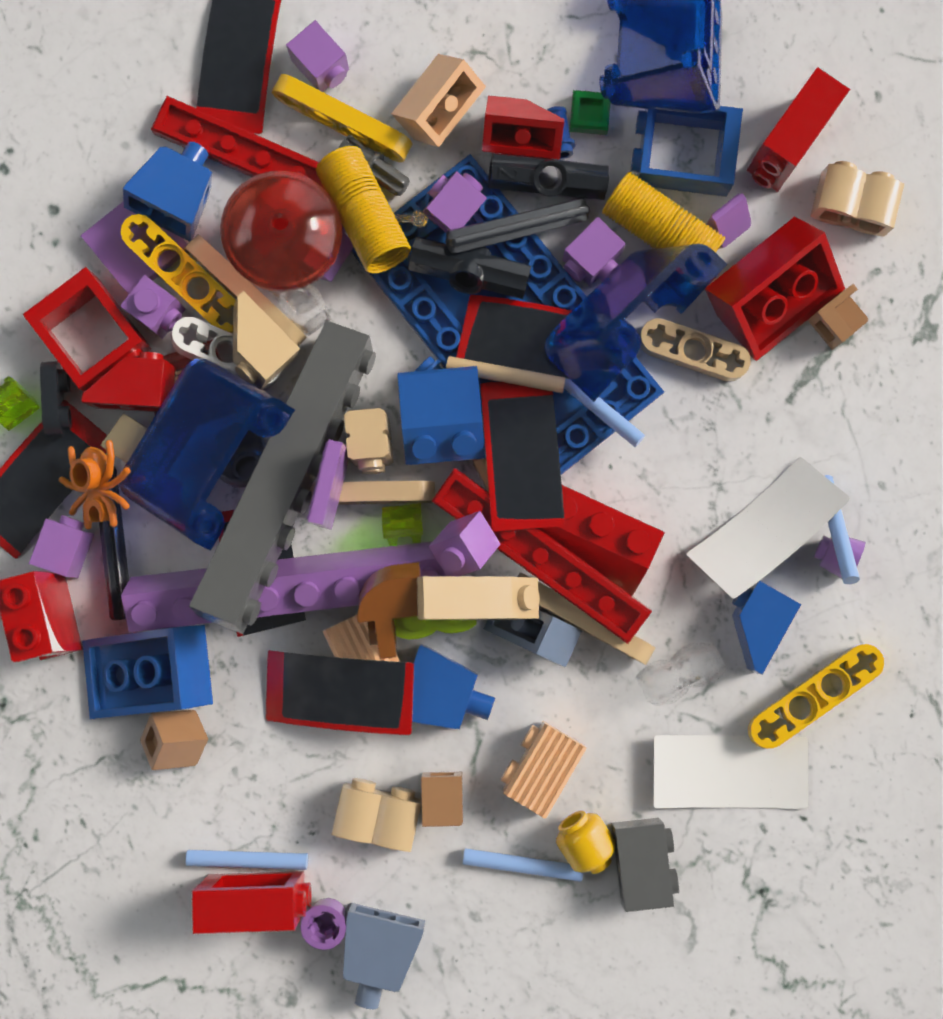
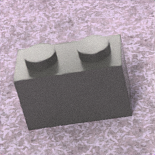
(644, 864)

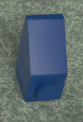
(761, 622)

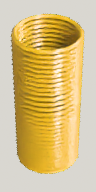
(363, 211)
(652, 216)

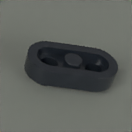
(53, 384)

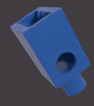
(171, 189)
(445, 691)

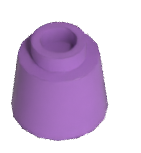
(827, 555)
(324, 924)

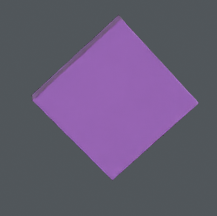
(119, 259)
(328, 485)

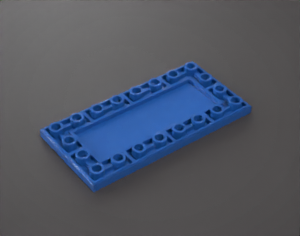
(439, 314)

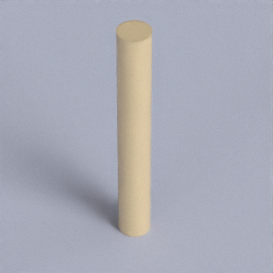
(511, 375)

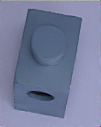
(378, 951)

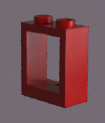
(797, 130)
(66, 301)
(250, 902)

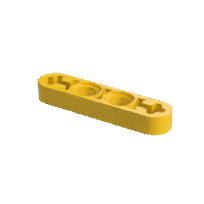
(341, 117)
(183, 274)
(813, 693)

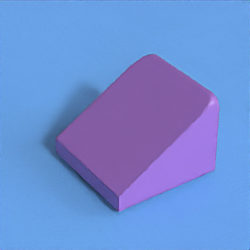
(731, 219)

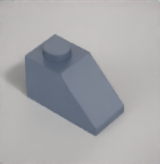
(542, 636)

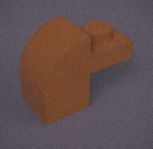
(388, 596)

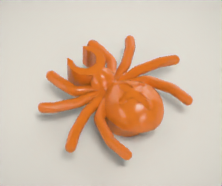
(91, 477)

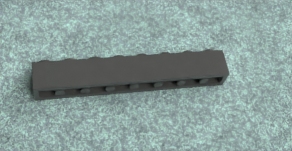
(283, 480)

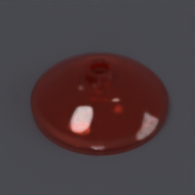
(285, 257)

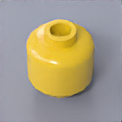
(585, 842)

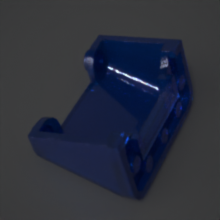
(666, 56)
(595, 338)
(193, 444)

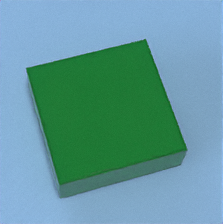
(589, 113)

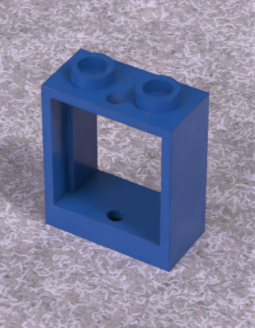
(725, 120)

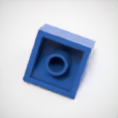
(441, 415)

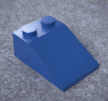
(147, 672)

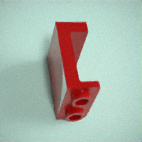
(38, 616)

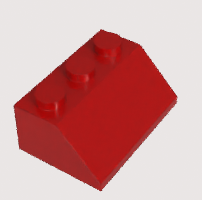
(776, 287)
(607, 539)

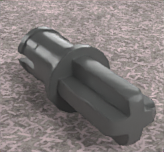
(384, 173)

